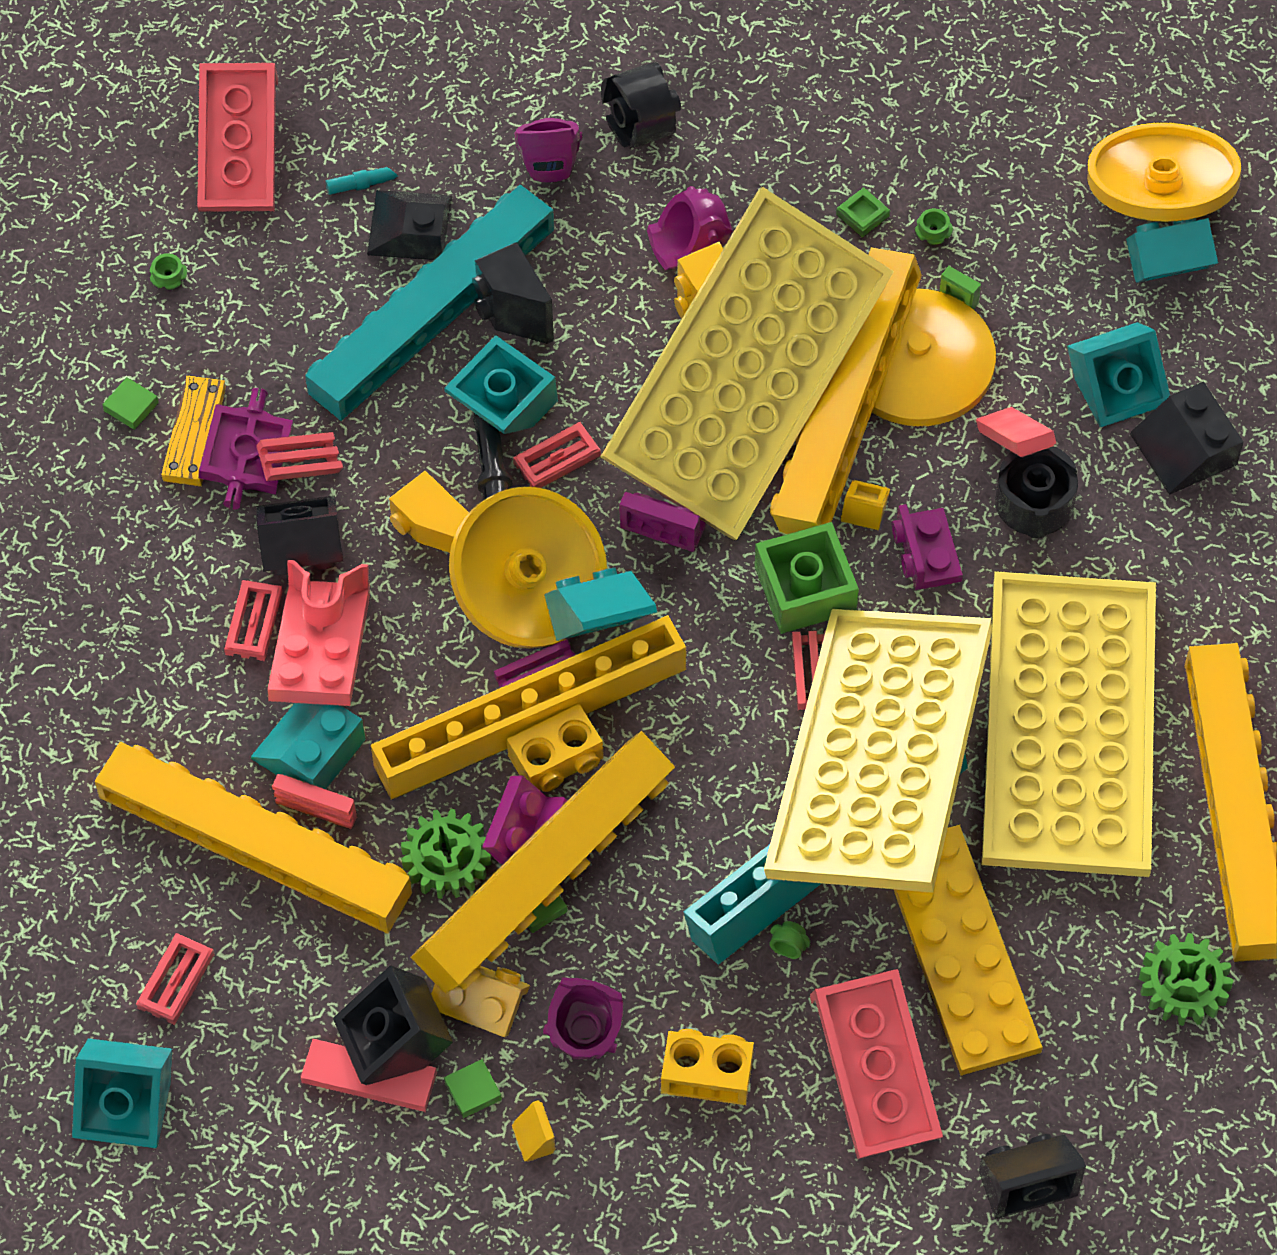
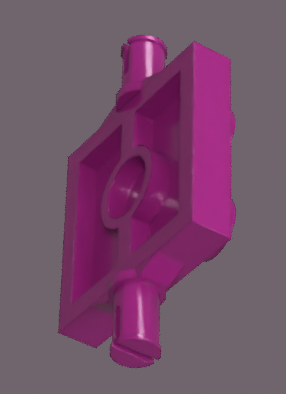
(232, 451)

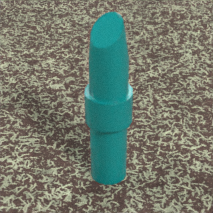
(359, 180)

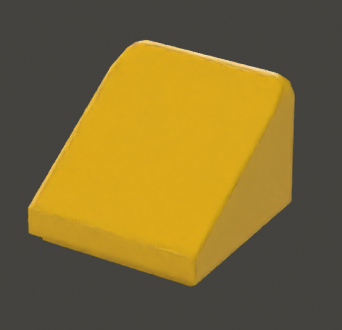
(865, 504)
(534, 1132)

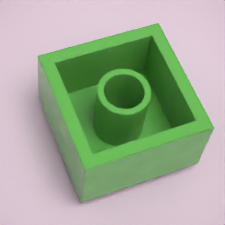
(805, 577)

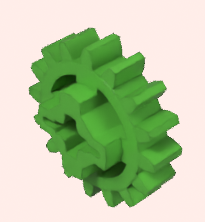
(463, 844)
(1185, 997)

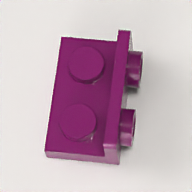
(660, 521)
(927, 547)
(518, 817)

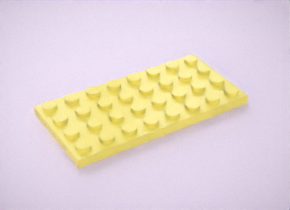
(747, 364)
(1070, 725)
(880, 750)

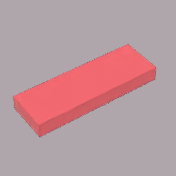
(1016, 431)
(332, 1069)

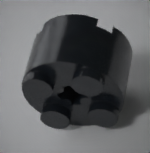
(640, 105)
(1037, 491)

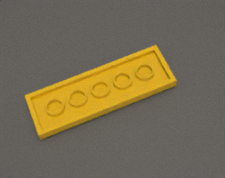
(968, 964)

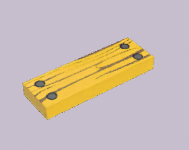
(192, 429)

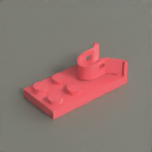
(236, 137)
(320, 638)
(877, 1063)

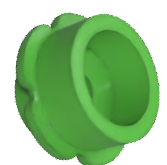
(935, 218)
(163, 264)
(789, 939)

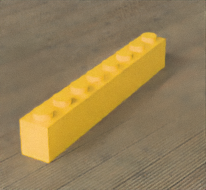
(841, 415)
(485, 723)
(1236, 797)
(254, 836)
(543, 863)

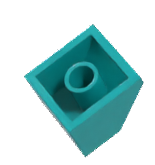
(1120, 373)
(597, 604)
(312, 743)
(121, 1092)

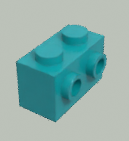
(1171, 249)

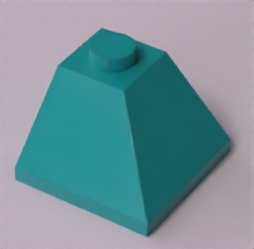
(504, 387)

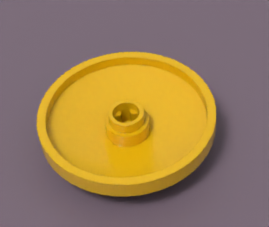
(1164, 172)
(938, 363)
(513, 554)

